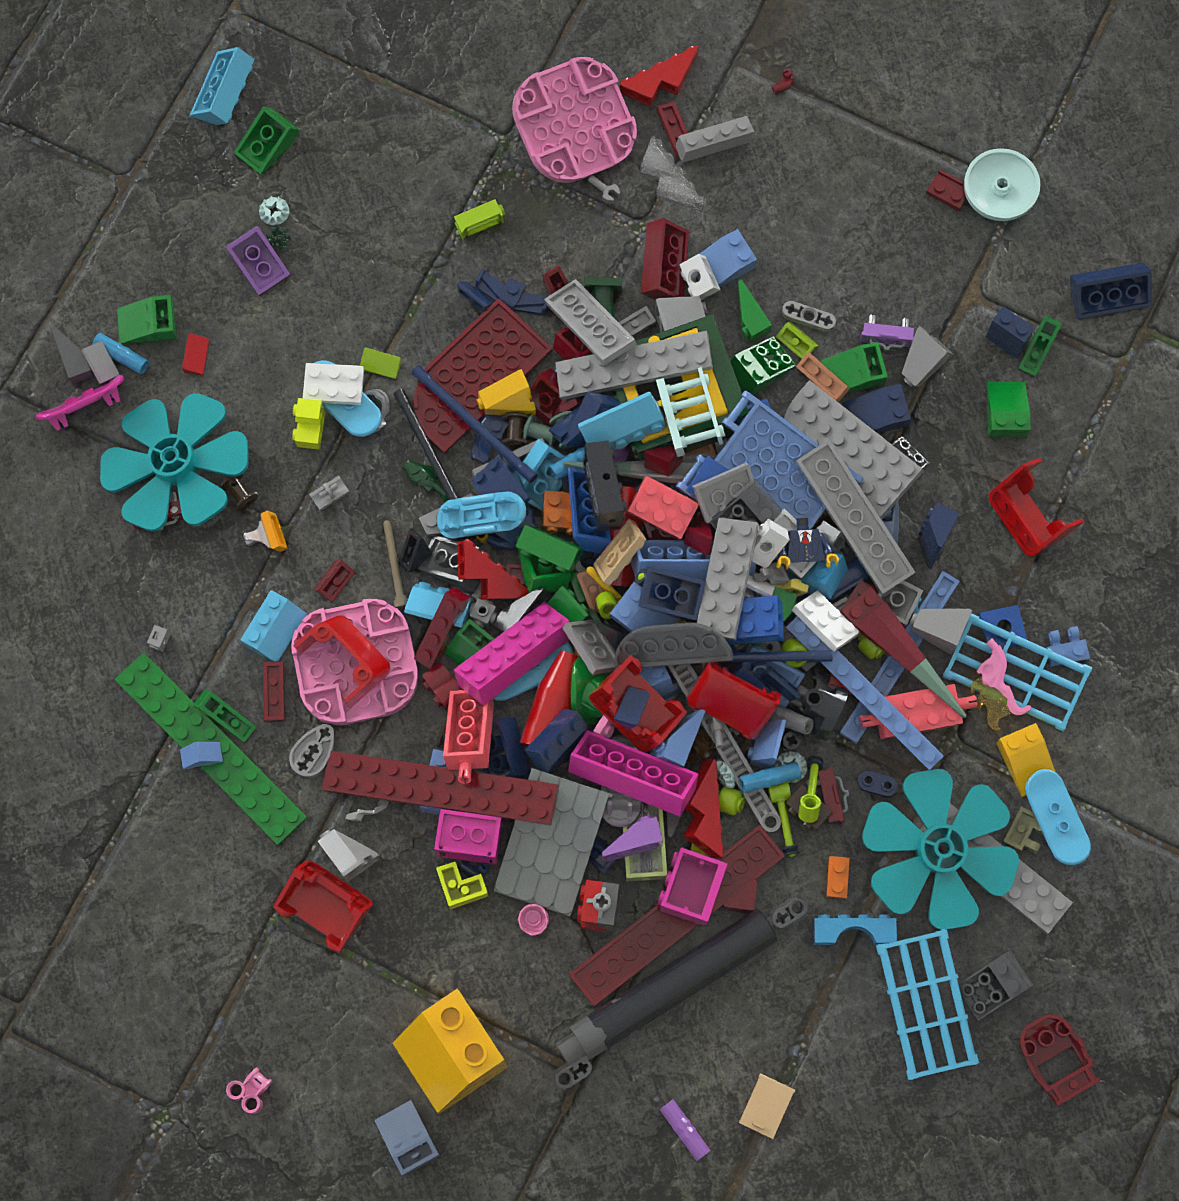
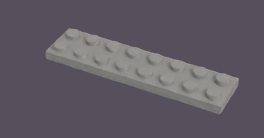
(636, 366)
(855, 516)
(1030, 892)

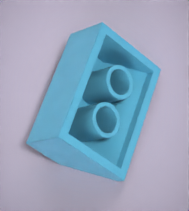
(539, 460)
(426, 600)
(273, 627)

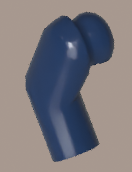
(474, 870)

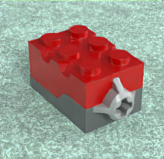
(598, 906)

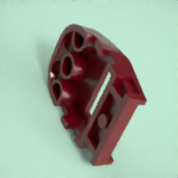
(1046, 1039)

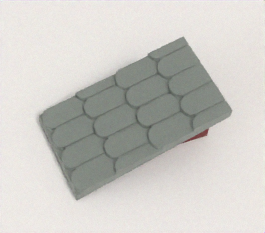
(548, 861)

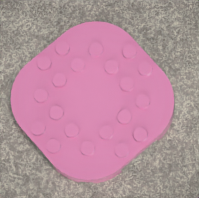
(574, 120)
(328, 667)

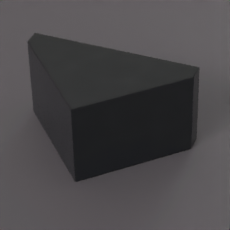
(414, 551)

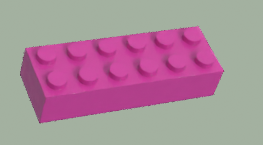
(512, 653)
(633, 773)

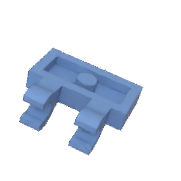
(1074, 650)

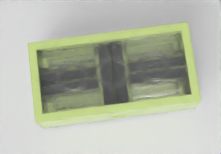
(651, 863)

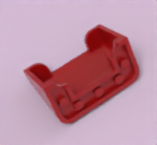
(733, 700)
(658, 715)
(323, 903)

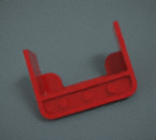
(1022, 515)
(372, 666)

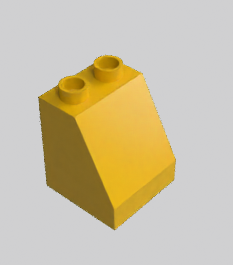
(449, 1051)

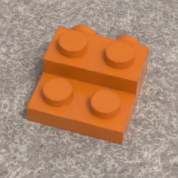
(557, 512)

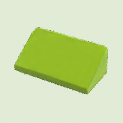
(796, 340)
(380, 363)

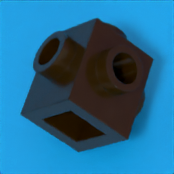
(701, 748)

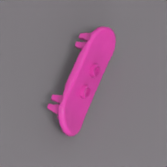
(74, 404)

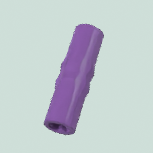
(685, 1130)

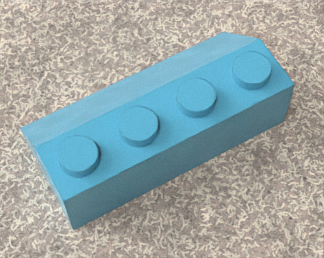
(222, 86)
(625, 422)

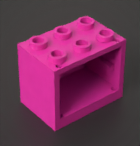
(468, 836)
(692, 886)

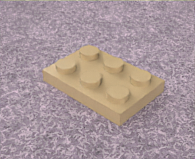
(619, 552)

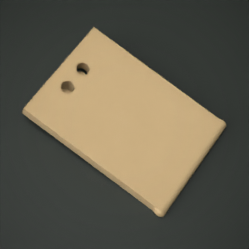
(766, 1106)

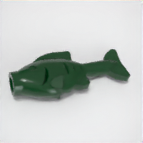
(425, 477)

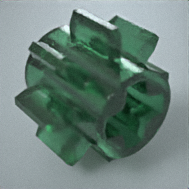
(283, 236)

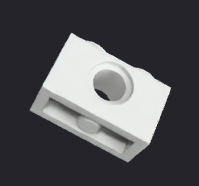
(707, 284)
(777, 538)

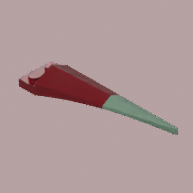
(880, 625)

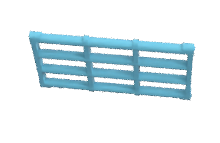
(1039, 671)
(922, 1025)

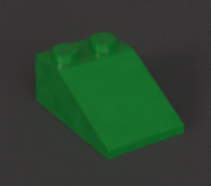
(266, 139)
(1007, 409)
(540, 574)

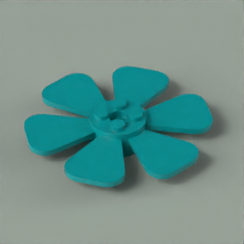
(174, 462)
(902, 882)

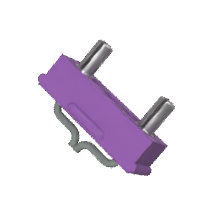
(887, 335)

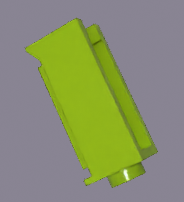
(479, 218)

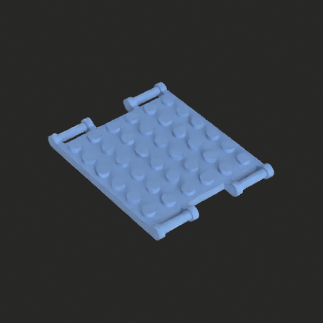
(771, 450)

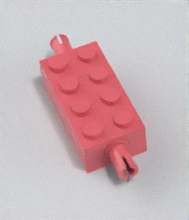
(923, 711)
(467, 734)

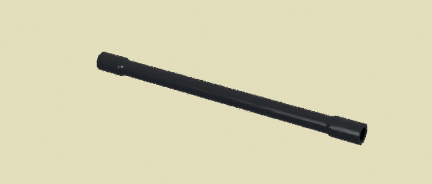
(405, 405)

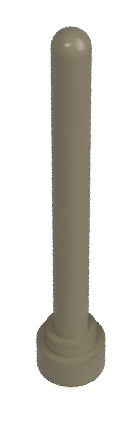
(400, 599)

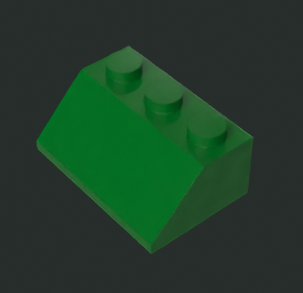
(549, 548)

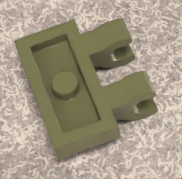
(1020, 830)

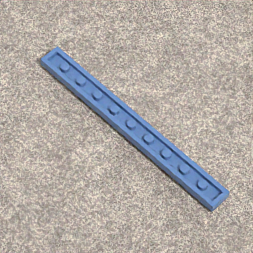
(892, 669)
(870, 697)

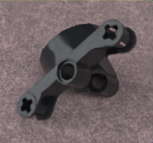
(821, 706)

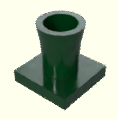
(603, 290)

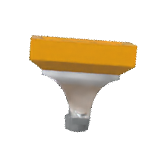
(268, 532)

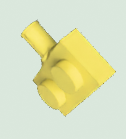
(794, 586)

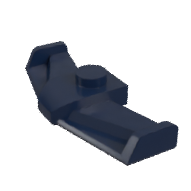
(511, 294)
(481, 449)

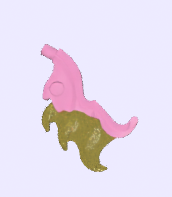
(992, 689)

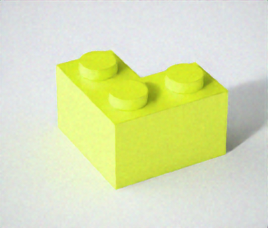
(310, 419)
(459, 891)

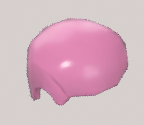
(533, 919)

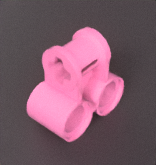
(250, 1090)

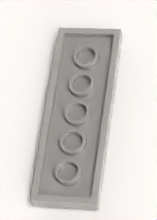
(590, 322)
(728, 576)

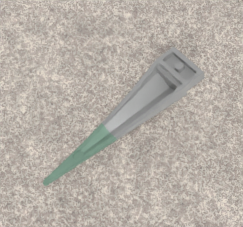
(637, 470)

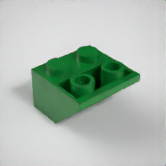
(565, 603)
(467, 642)

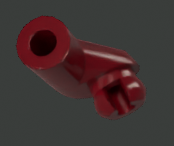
(786, 82)

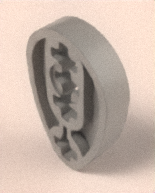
(302, 747)

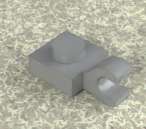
(773, 574)

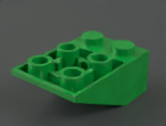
(147, 320)
(761, 365)
(859, 367)

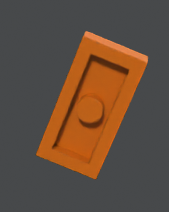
(837, 877)

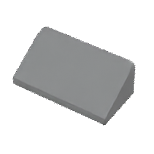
(100, 362)

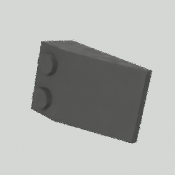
(444, 563)

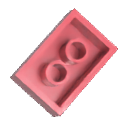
(662, 508)

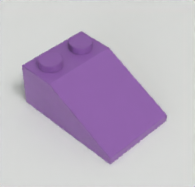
(257, 260)
(640, 837)

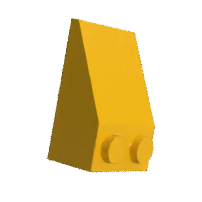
(1024, 755)

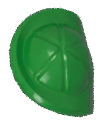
(582, 685)

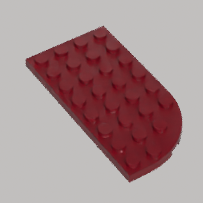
(479, 357)

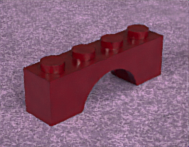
(434, 642)

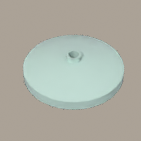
(1001, 184)

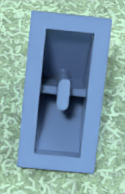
(201, 754)

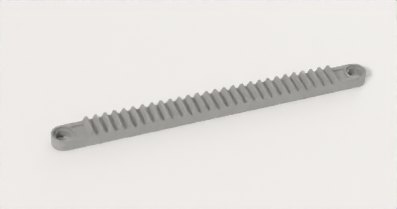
(730, 753)

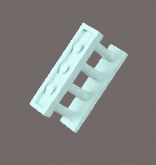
(675, 424)

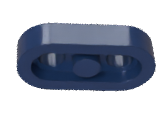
(877, 785)

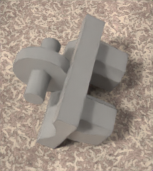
(329, 493)

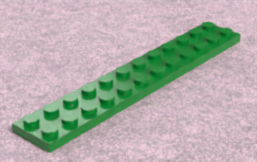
(188, 725)

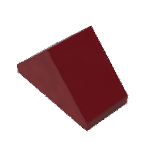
(554, 280)
(662, 460)
(743, 900)

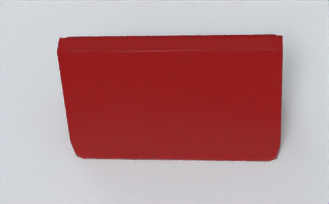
(195, 354)

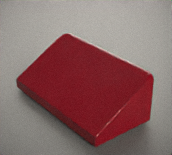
(334, 580)

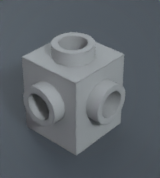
(483, 620)

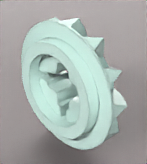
(278, 217)
(788, 757)
(725, 775)

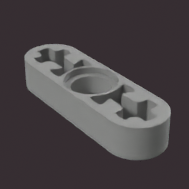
(812, 324)

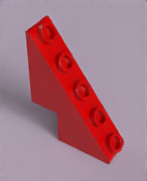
(663, 75)
(494, 579)
(704, 805)

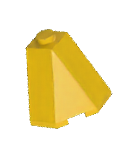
(507, 396)

